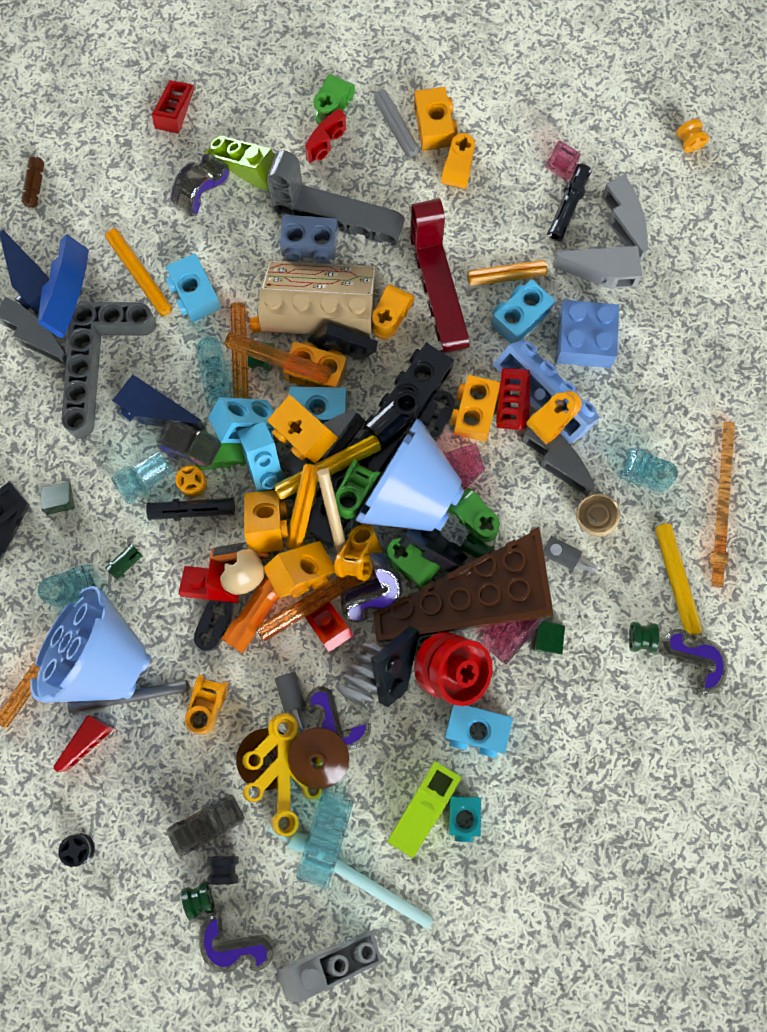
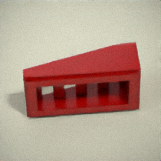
(174, 120)
(504, 410)
(87, 736)

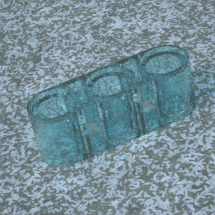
(211, 367)
(324, 840)

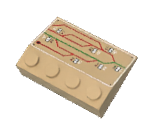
(310, 295)

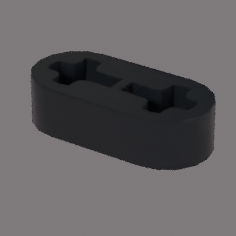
(443, 417)
(219, 627)

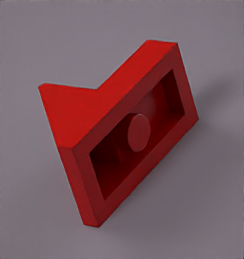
(205, 583)
(329, 627)

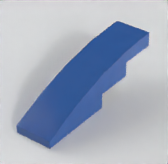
(64, 286)

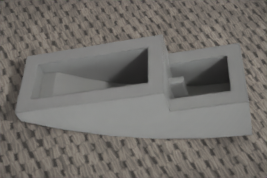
(627, 214)

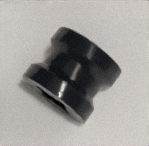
(69, 850)
(222, 870)

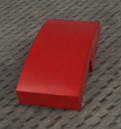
(330, 128)

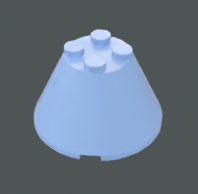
(414, 486)
(89, 654)

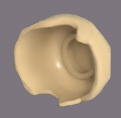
(603, 509)
(244, 574)

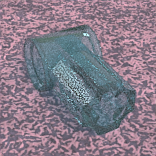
(136, 480)

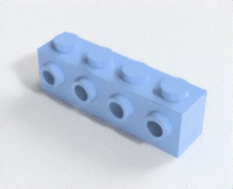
(545, 384)

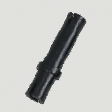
(573, 193)
(193, 508)

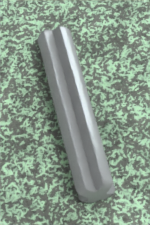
(396, 123)

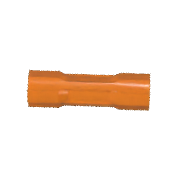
(244, 627)

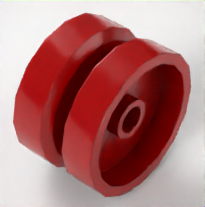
(453, 668)

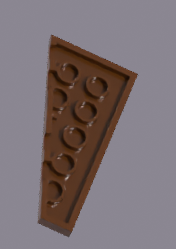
(484, 592)

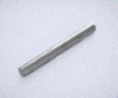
(139, 694)

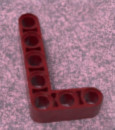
(427, 237)

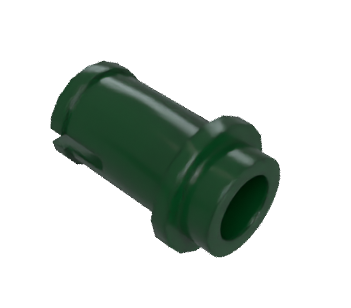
(476, 547)
(123, 561)

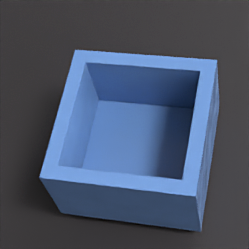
(587, 334)

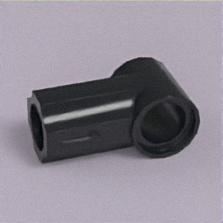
(392, 418)

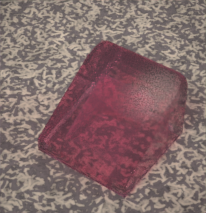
(563, 160)

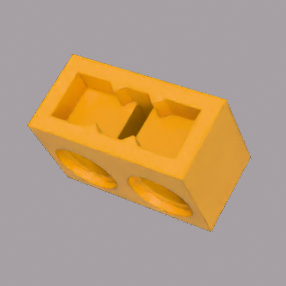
(327, 358)
(479, 409)

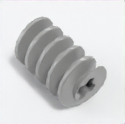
(363, 677)

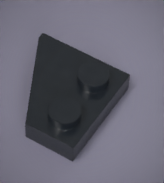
(344, 341)
(436, 548)

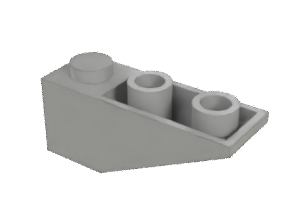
(604, 266)
(328, 967)

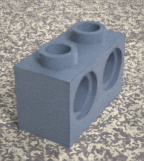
(310, 231)

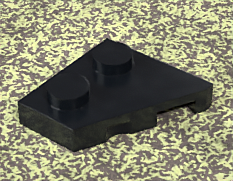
(12, 511)
(394, 666)

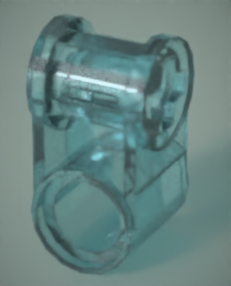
(646, 470)
(71, 584)

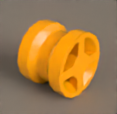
(692, 135)
(187, 476)

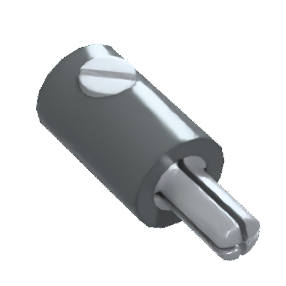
(566, 555)
(291, 696)

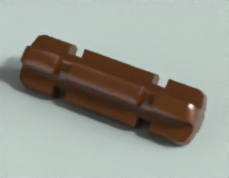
(32, 182)

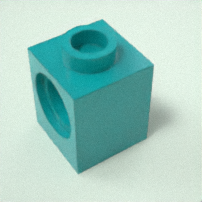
(460, 803)

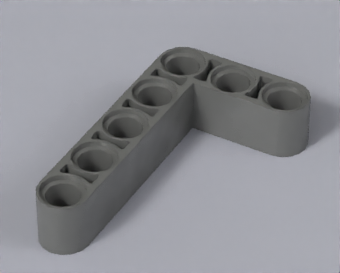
(352, 216)
(89, 356)

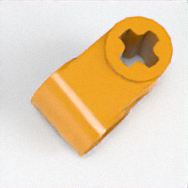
(458, 164)
(391, 311)
(551, 418)
(355, 556)
(205, 702)

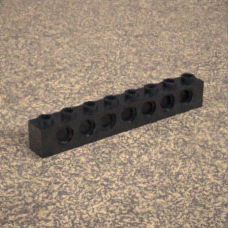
(427, 361)

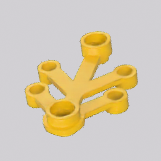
(280, 769)

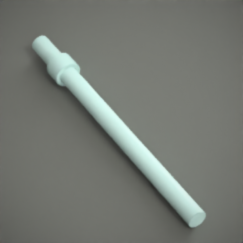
(297, 843)

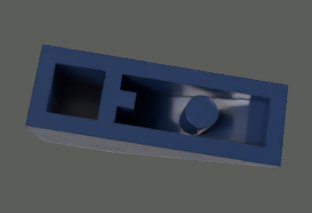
(24, 274)
(150, 407)

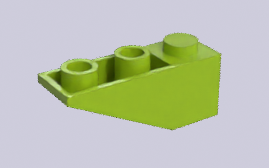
(244, 159)
(424, 809)

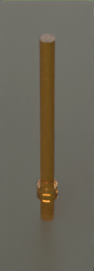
(719, 556)

